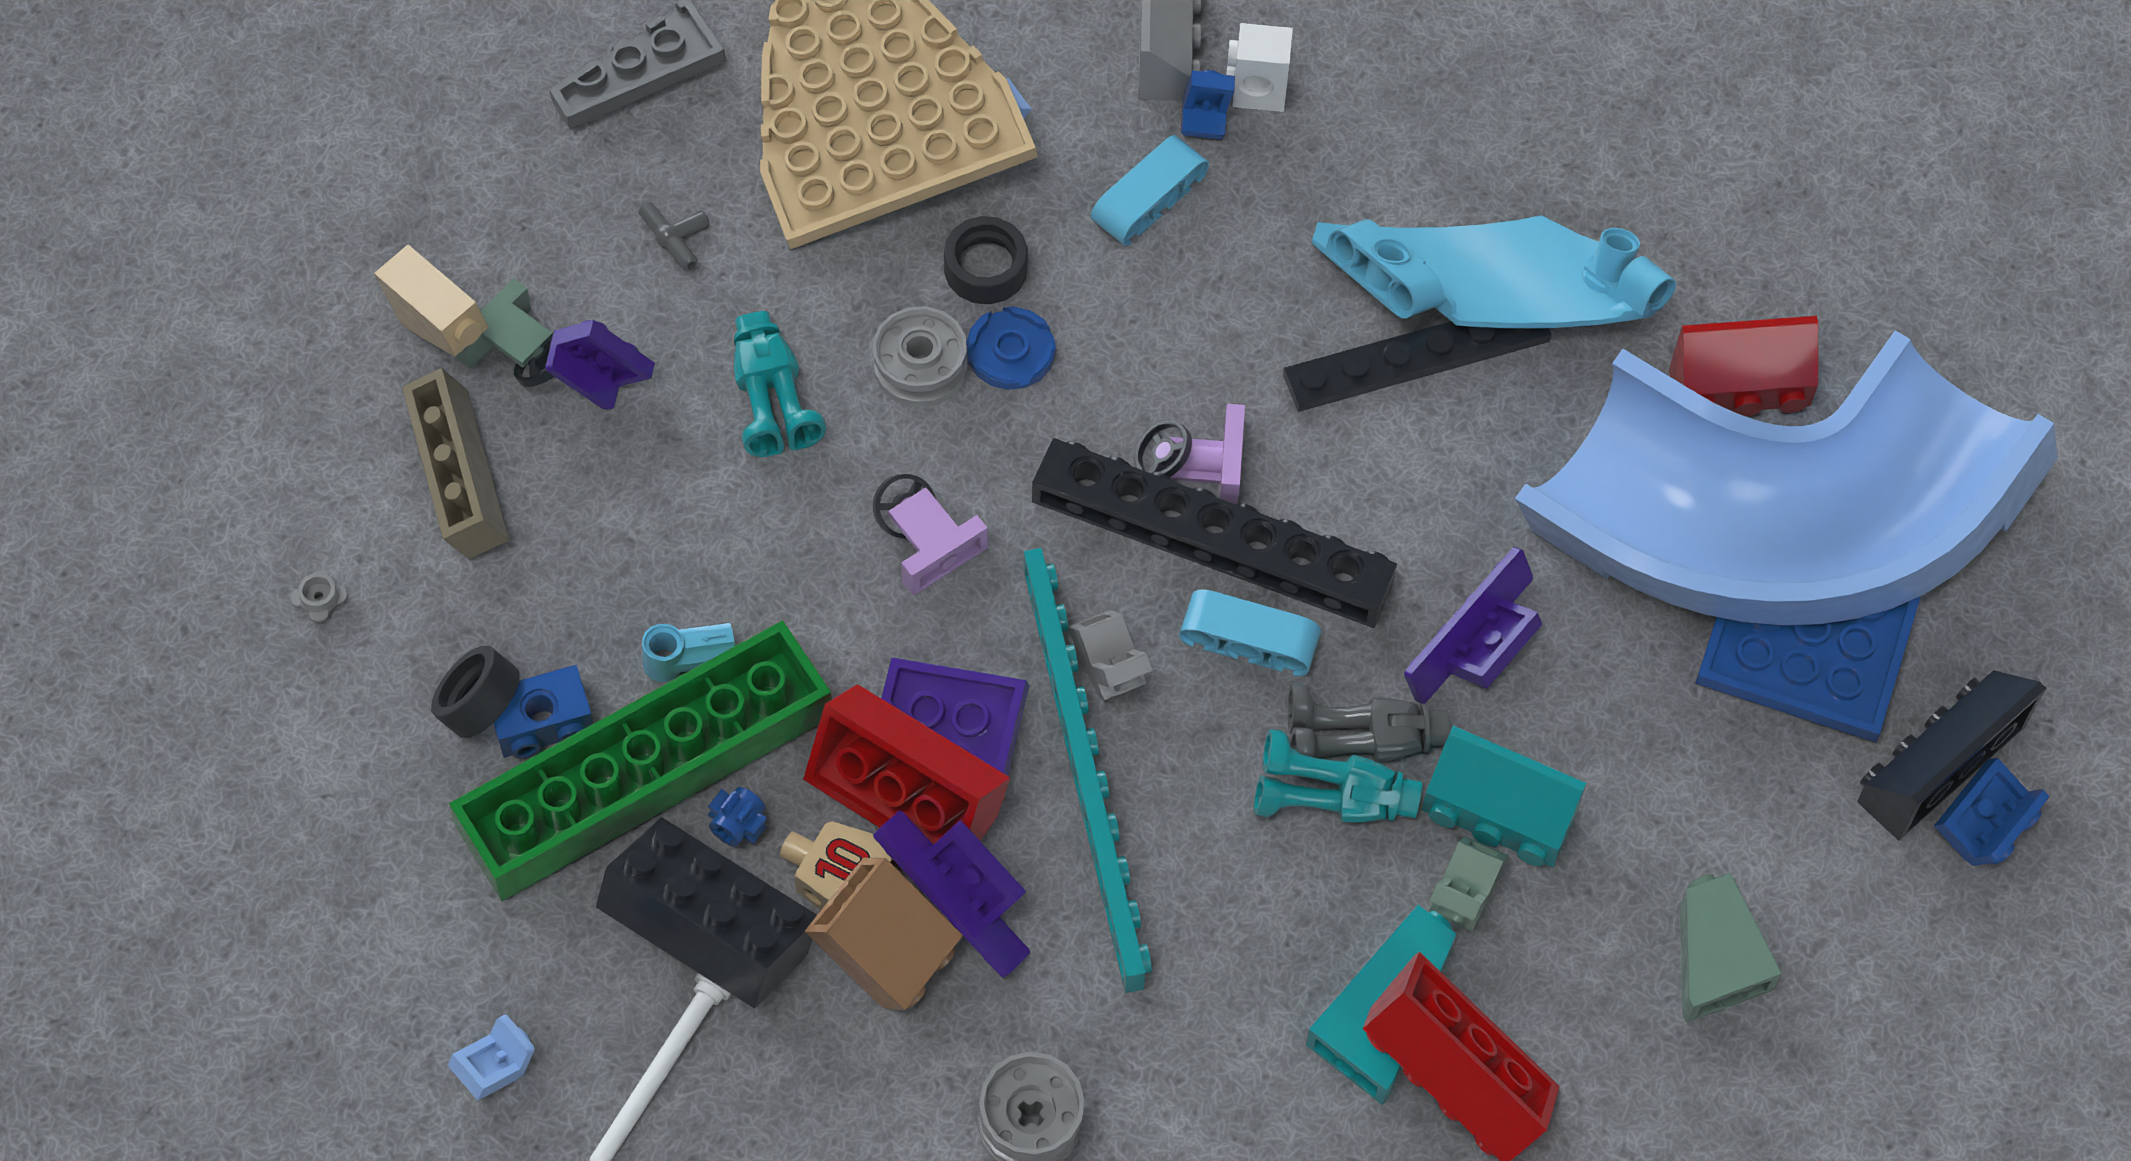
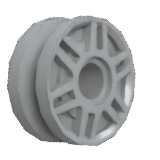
(915, 333)

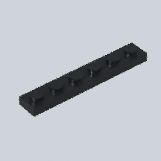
(1402, 360)

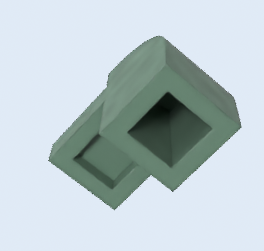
(1468, 883)

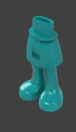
(763, 363)
(1364, 790)

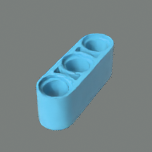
(1149, 188)
(1250, 630)

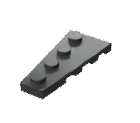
(656, 59)

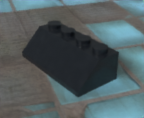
(1949, 750)

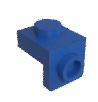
(1206, 104)

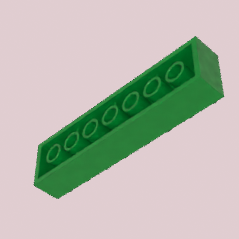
(641, 760)

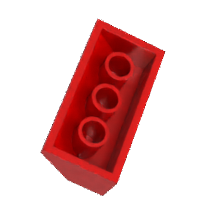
(890, 763)
(1462, 1060)

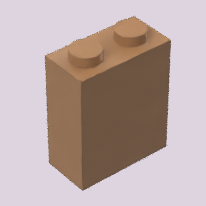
(884, 934)

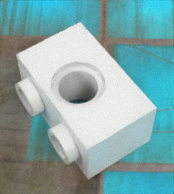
(1260, 66)

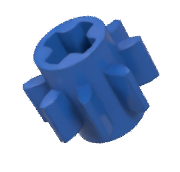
(737, 816)

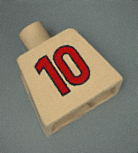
(828, 859)

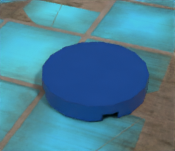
(1001, 357)

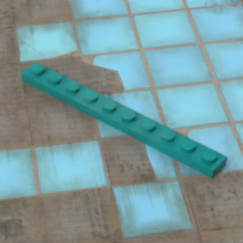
(1090, 784)

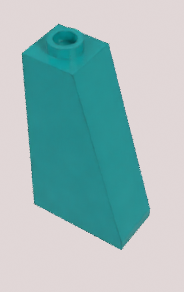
(1339, 1033)

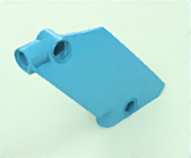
(1501, 272)

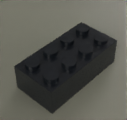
(706, 912)

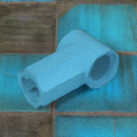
(688, 648)

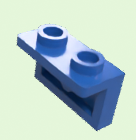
(1990, 814)

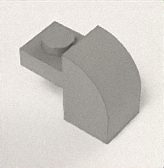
(1109, 654)

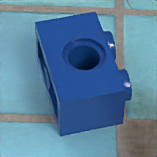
(552, 692)

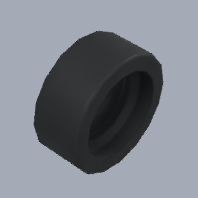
(985, 289)
(475, 691)

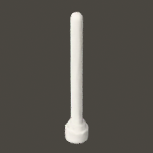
(706, 995)

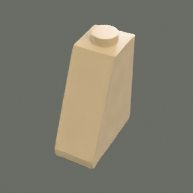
(430, 302)

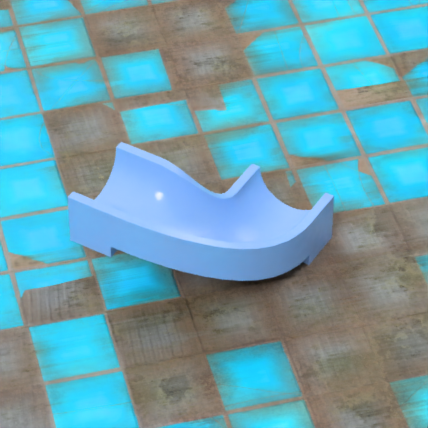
(1791, 517)

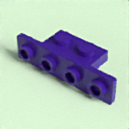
(1480, 634)
(963, 885)

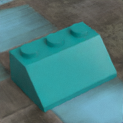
(1503, 798)

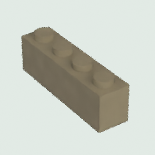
(455, 464)

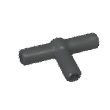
(671, 235)

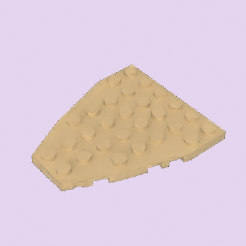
(876, 112)

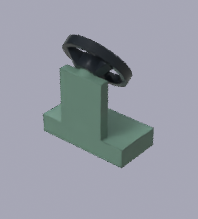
(513, 334)

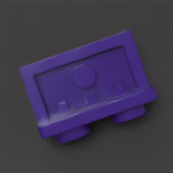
(596, 362)

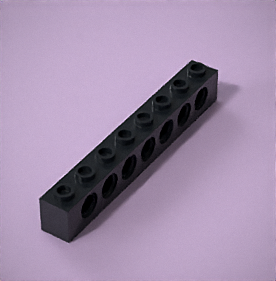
(1227, 551)

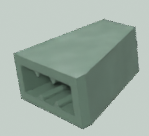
(1721, 949)

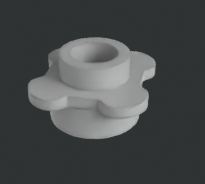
(315, 584)

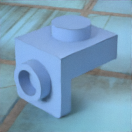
(493, 1059)

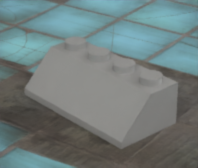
(1167, 47)

